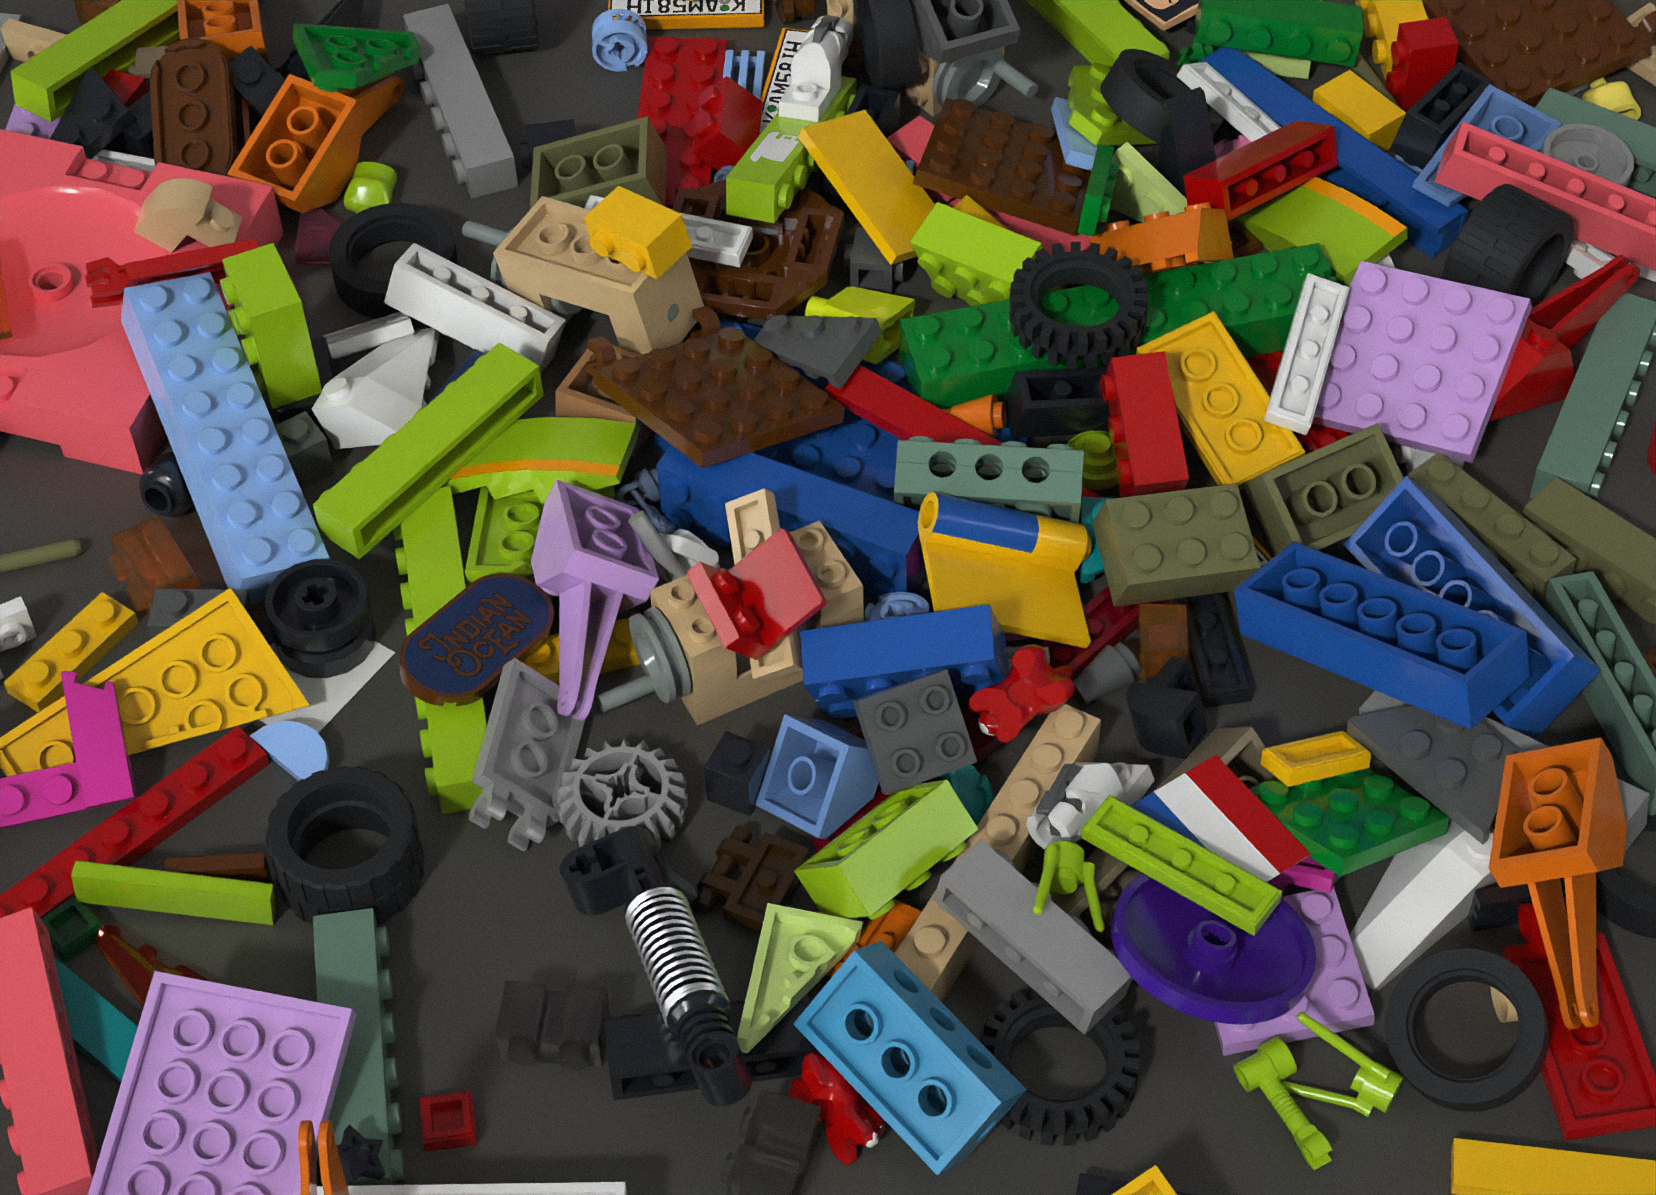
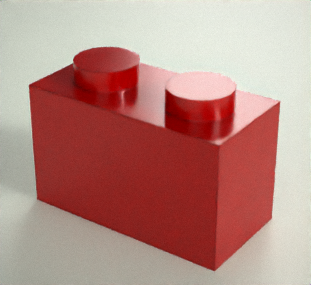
(1420, 59)
(726, 123)

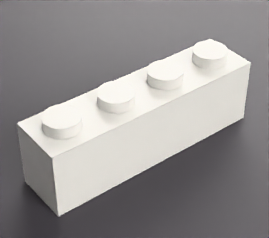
(471, 307)

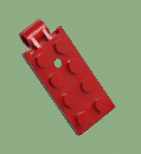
(1593, 1074)

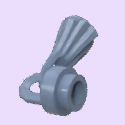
(648, 485)

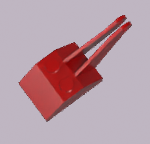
(1543, 361)

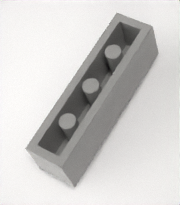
(1045, 949)

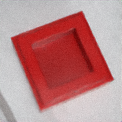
(448, 1121)

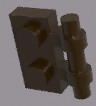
(766, 877)

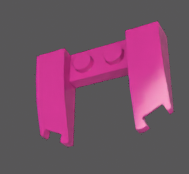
(96, 779)

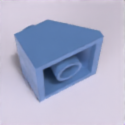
(817, 776)

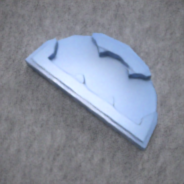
(294, 747)

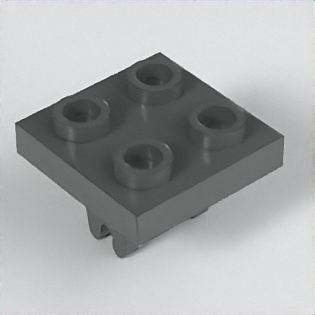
(914, 731)

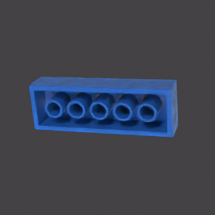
(870, 532)
(1429, 548)
(1383, 634)

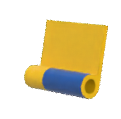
(1006, 560)

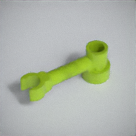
(1266, 1070)

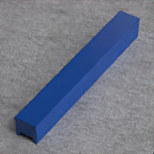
(1361, 164)

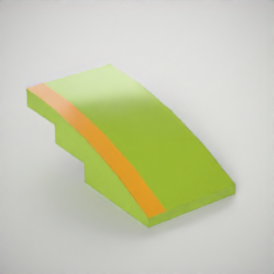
(1327, 215)
(543, 449)

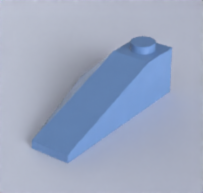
(1497, 114)

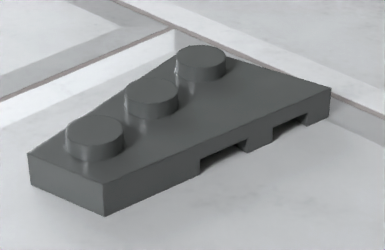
(820, 344)

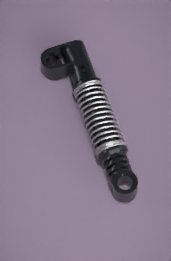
(675, 952)

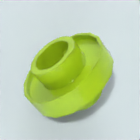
(1098, 459)

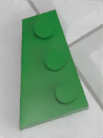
(1099, 190)

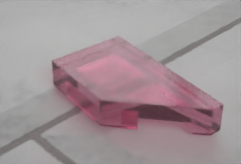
(314, 236)

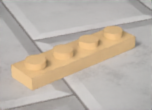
(750, 523)

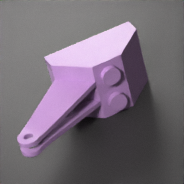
(591, 561)

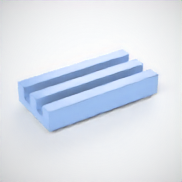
(744, 62)

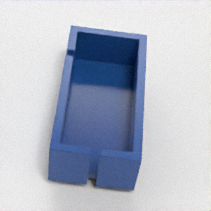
(878, 654)

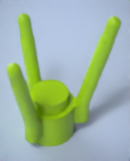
(1062, 873)
(1373, 1081)

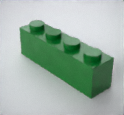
(1283, 28)

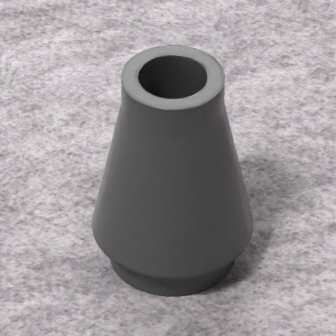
(1106, 673)

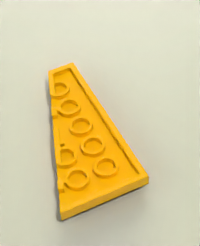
(179, 685)

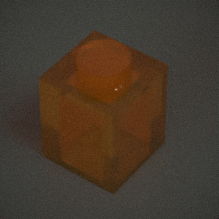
(1160, 635)

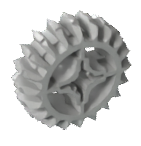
(613, 786)

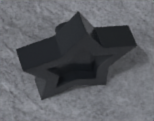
(360, 1156)

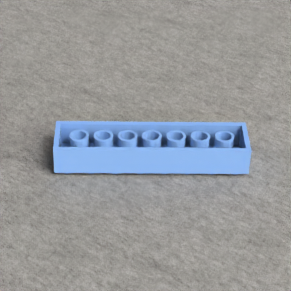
(220, 431)

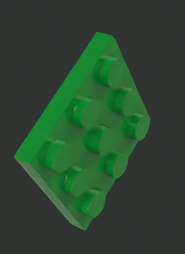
(1352, 818)

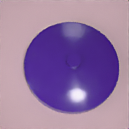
(1208, 963)

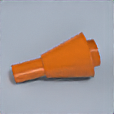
(982, 413)

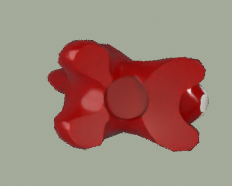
(1028, 691)
(845, 1112)

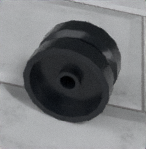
(320, 618)

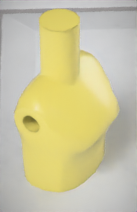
(1613, 96)

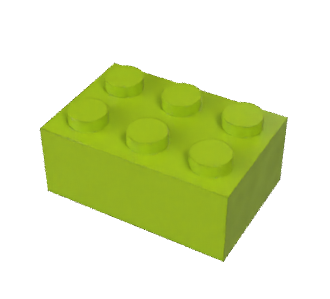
(970, 255)
(271, 325)
(887, 851)

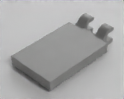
(524, 755)

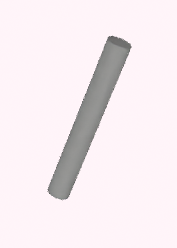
(656, 546)

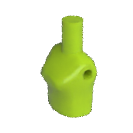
(370, 186)

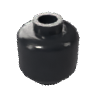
(164, 487)

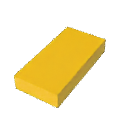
(1315, 758)

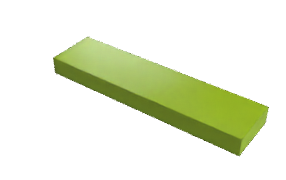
(1181, 865)
(174, 892)

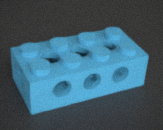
(909, 1057)

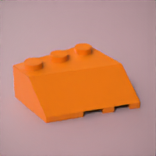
(1170, 241)

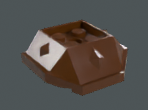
(782, 262)

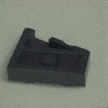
(93, 116)

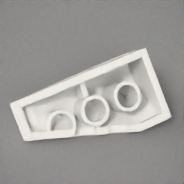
(378, 392)
(1419, 902)

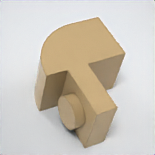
(183, 209)

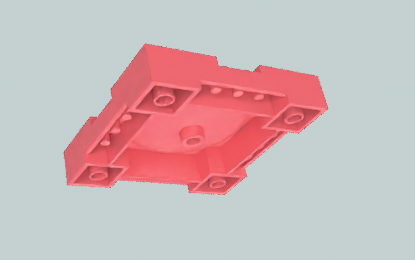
(71, 365)

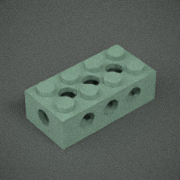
(1047, 491)

